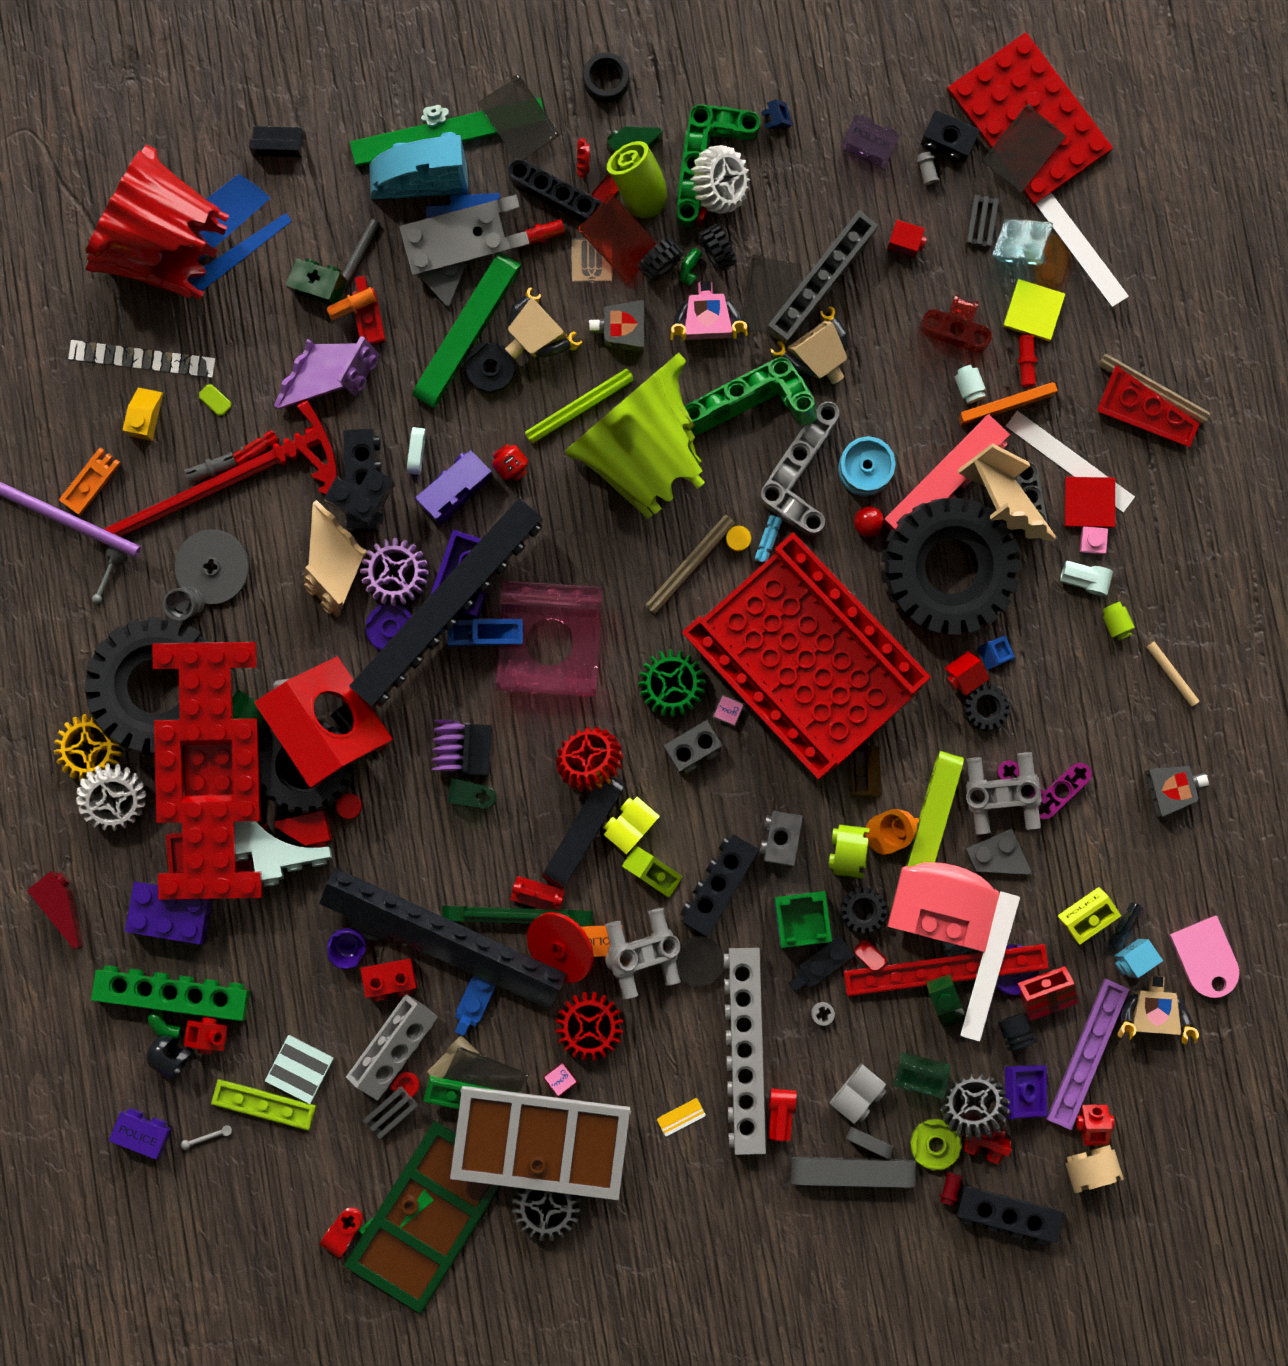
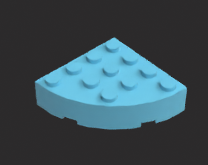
(420, 169)

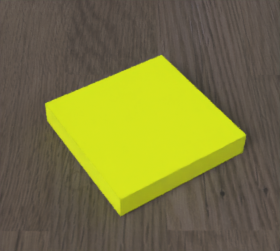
(1034, 310)

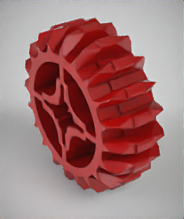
(597, 763)
(605, 1042)

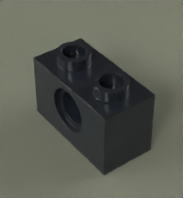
(943, 124)

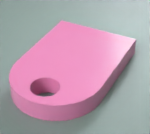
(1206, 955)

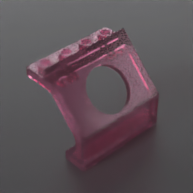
(575, 607)

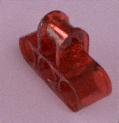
(960, 315)

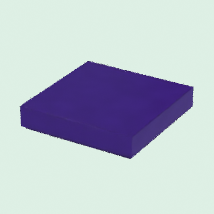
(1026, 1091)

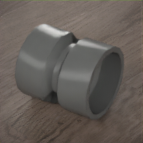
(183, 603)

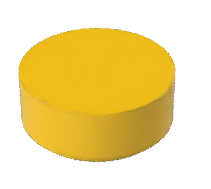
(738, 538)

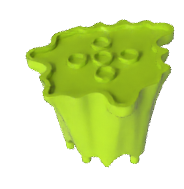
(644, 442)

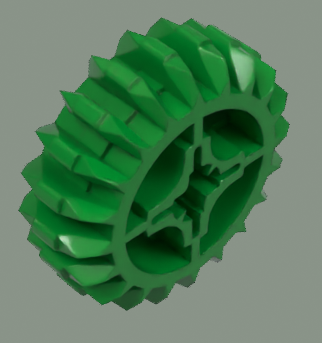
(683, 665)

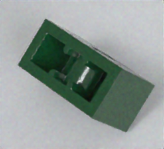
(316, 282)

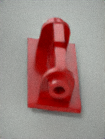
(537, 894)

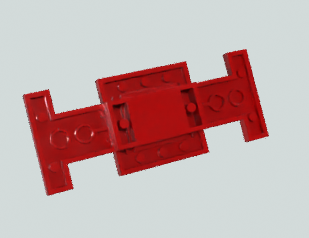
(219, 770)

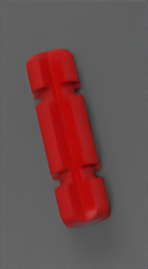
(255, 448)

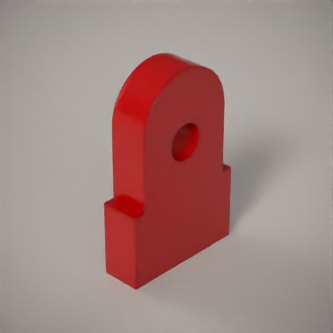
(701, 216)

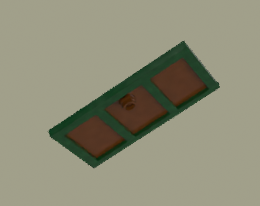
(417, 1257)

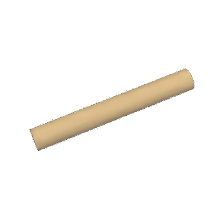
(1172, 674)

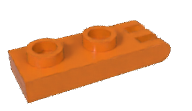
(89, 482)

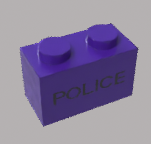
(140, 1133)

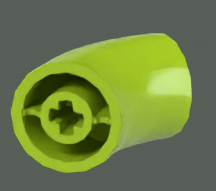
(638, 179)

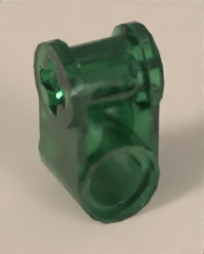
(466, 794)

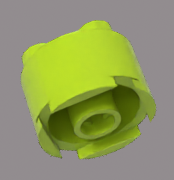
(850, 851)

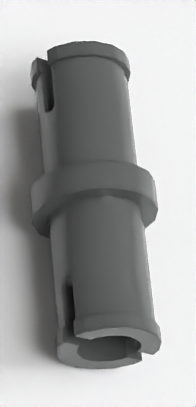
(210, 468)

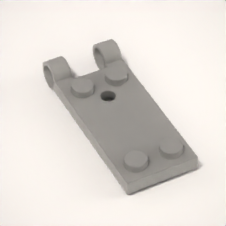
(451, 240)

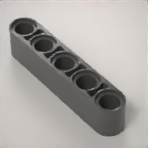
(853, 1172)

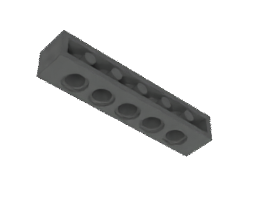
(822, 278)

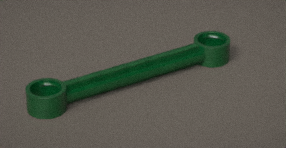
(510, 915)

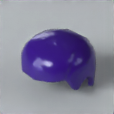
(346, 948)

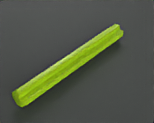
(579, 406)

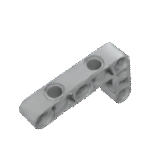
(788, 505)

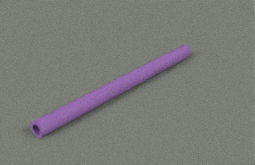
(69, 520)

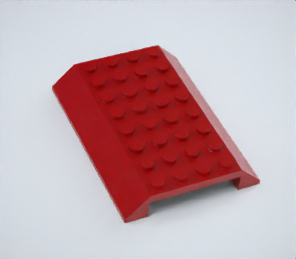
(807, 657)

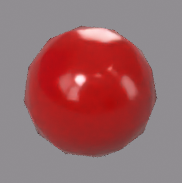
(868, 521)

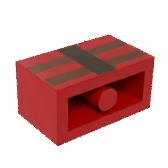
(1048, 993)

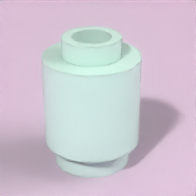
(970, 384)

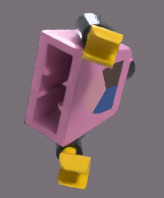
(707, 316)

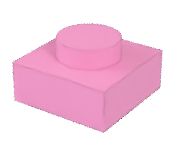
(1093, 540)

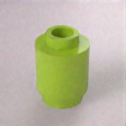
(1118, 621)

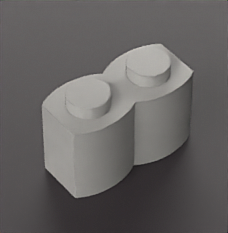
(858, 1093)

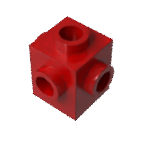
(205, 1035)
(1095, 1124)

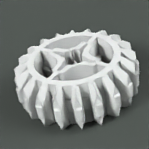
(720, 179)
(93, 807)

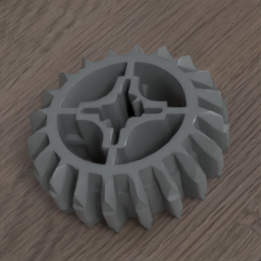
(974, 1117)
(543, 1227)

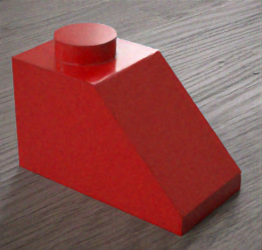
(308, 829)

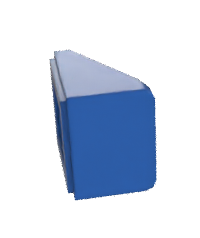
(996, 652)

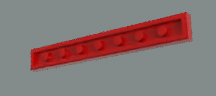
(959, 967)

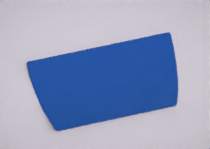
(239, 200)

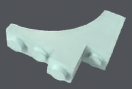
(273, 855)

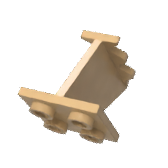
(997, 472)
(332, 560)

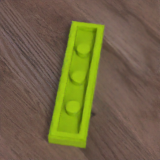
(263, 1104)

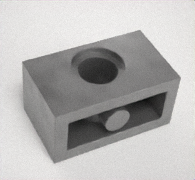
(791, 826)

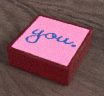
(560, 1079)

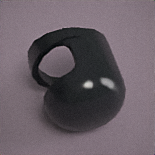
(165, 1065)

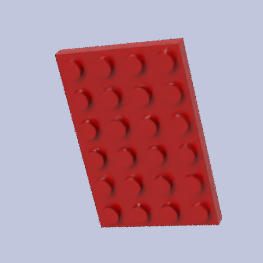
(1021, 76)

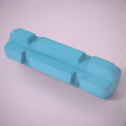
(768, 539)

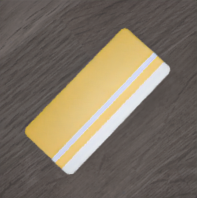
(681, 1117)

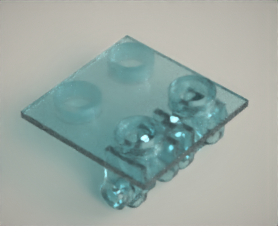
(1022, 241)

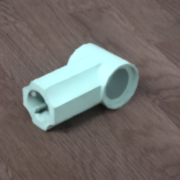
(1093, 579)

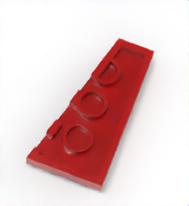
(1140, 406)

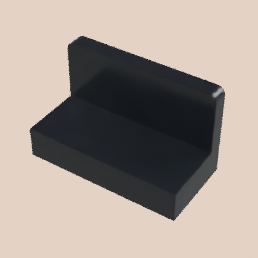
(276, 141)
(477, 749)

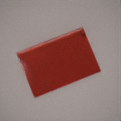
(617, 237)

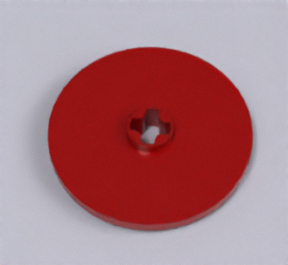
(555, 931)

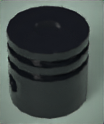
(1017, 1031)

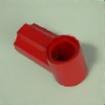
(782, 1107)

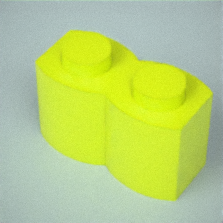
(630, 825)

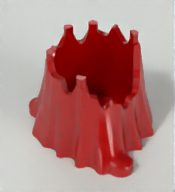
(154, 228)

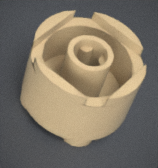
(1095, 1170)

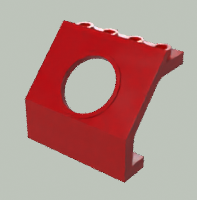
(310, 746)

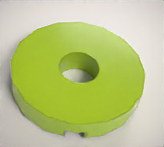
(920, 1145)

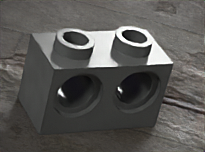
(690, 742)

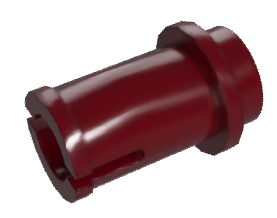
(951, 1189)

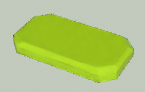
(215, 400)

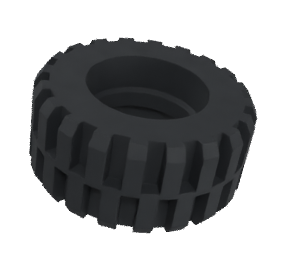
(292, 798)

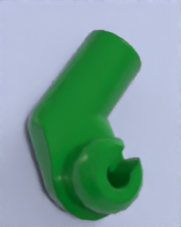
(687, 266)
(160, 1027)

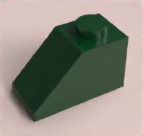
(629, 134)
(946, 1000)

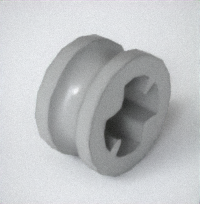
(815, 1010)

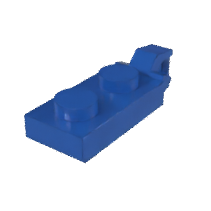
(473, 1003)

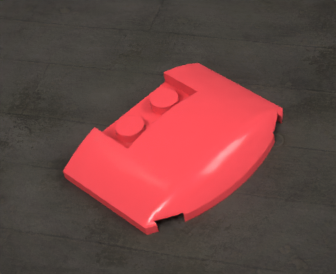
(944, 904)

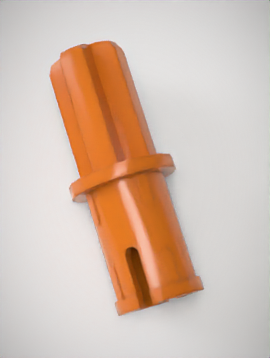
(351, 304)

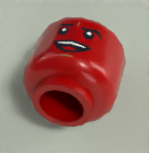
(510, 462)

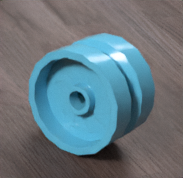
(877, 456)

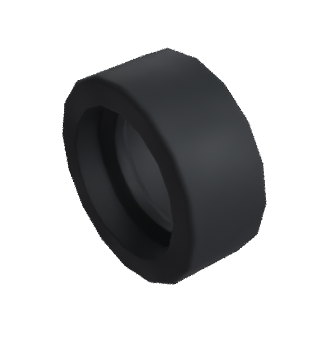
(603, 59)

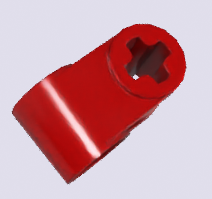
(340, 1234)

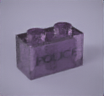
(870, 140)

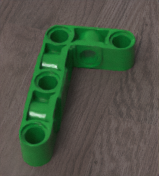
(720, 122)
(754, 389)

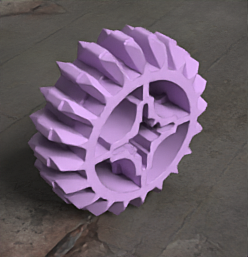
(382, 554)

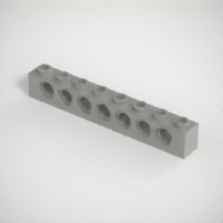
(755, 1141)

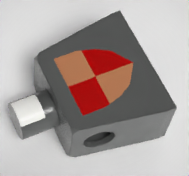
(621, 326)
(1174, 788)

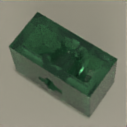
(922, 1075)

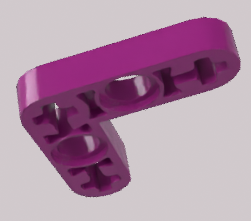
(1070, 773)

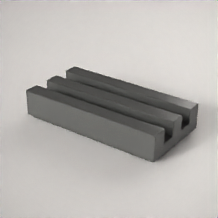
(986, 201)
(375, 1126)

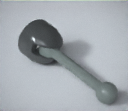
(114, 558)

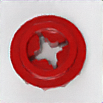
(583, 158)

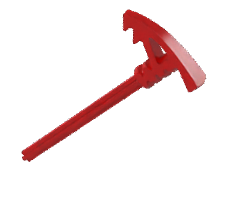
(279, 454)

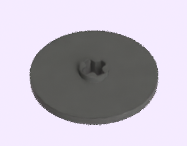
(227, 554)

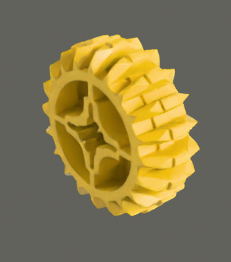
(86, 737)

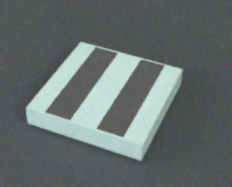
(299, 1069)

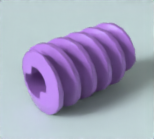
(448, 746)

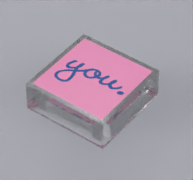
(728, 710)

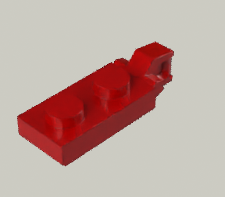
(369, 317)

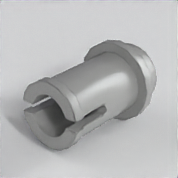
(927, 167)

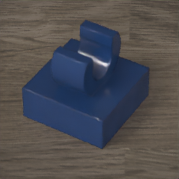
(779, 114)

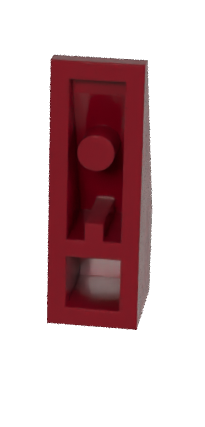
(58, 904)

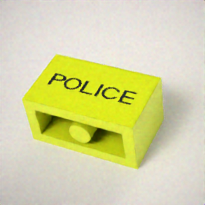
(1089, 915)

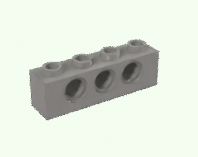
(391, 1047)

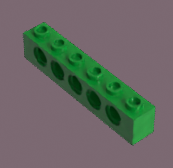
(105, 991)

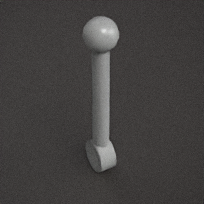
(226, 1130)

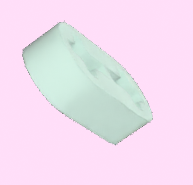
(416, 450)

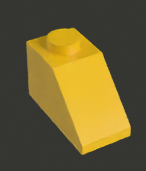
(143, 414)

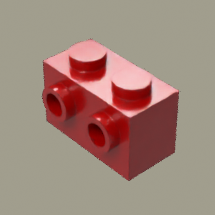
(389, 978)

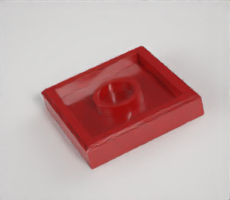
(1089, 502)

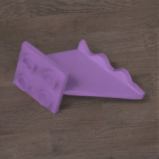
(327, 369)

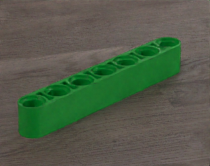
(466, 330)

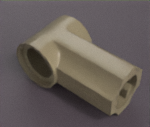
(441, 1066)

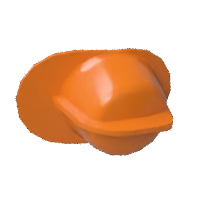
(891, 831)

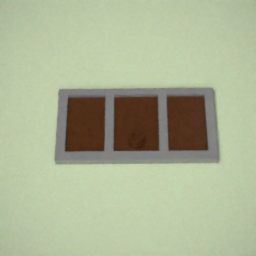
(540, 1143)

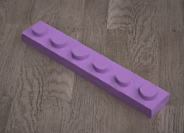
(1087, 1054)

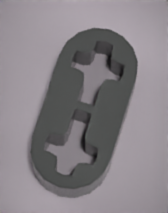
(870, 1142)

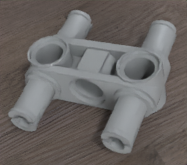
(1003, 793)
(642, 953)

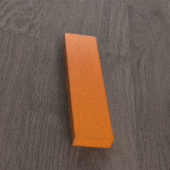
(1007, 403)

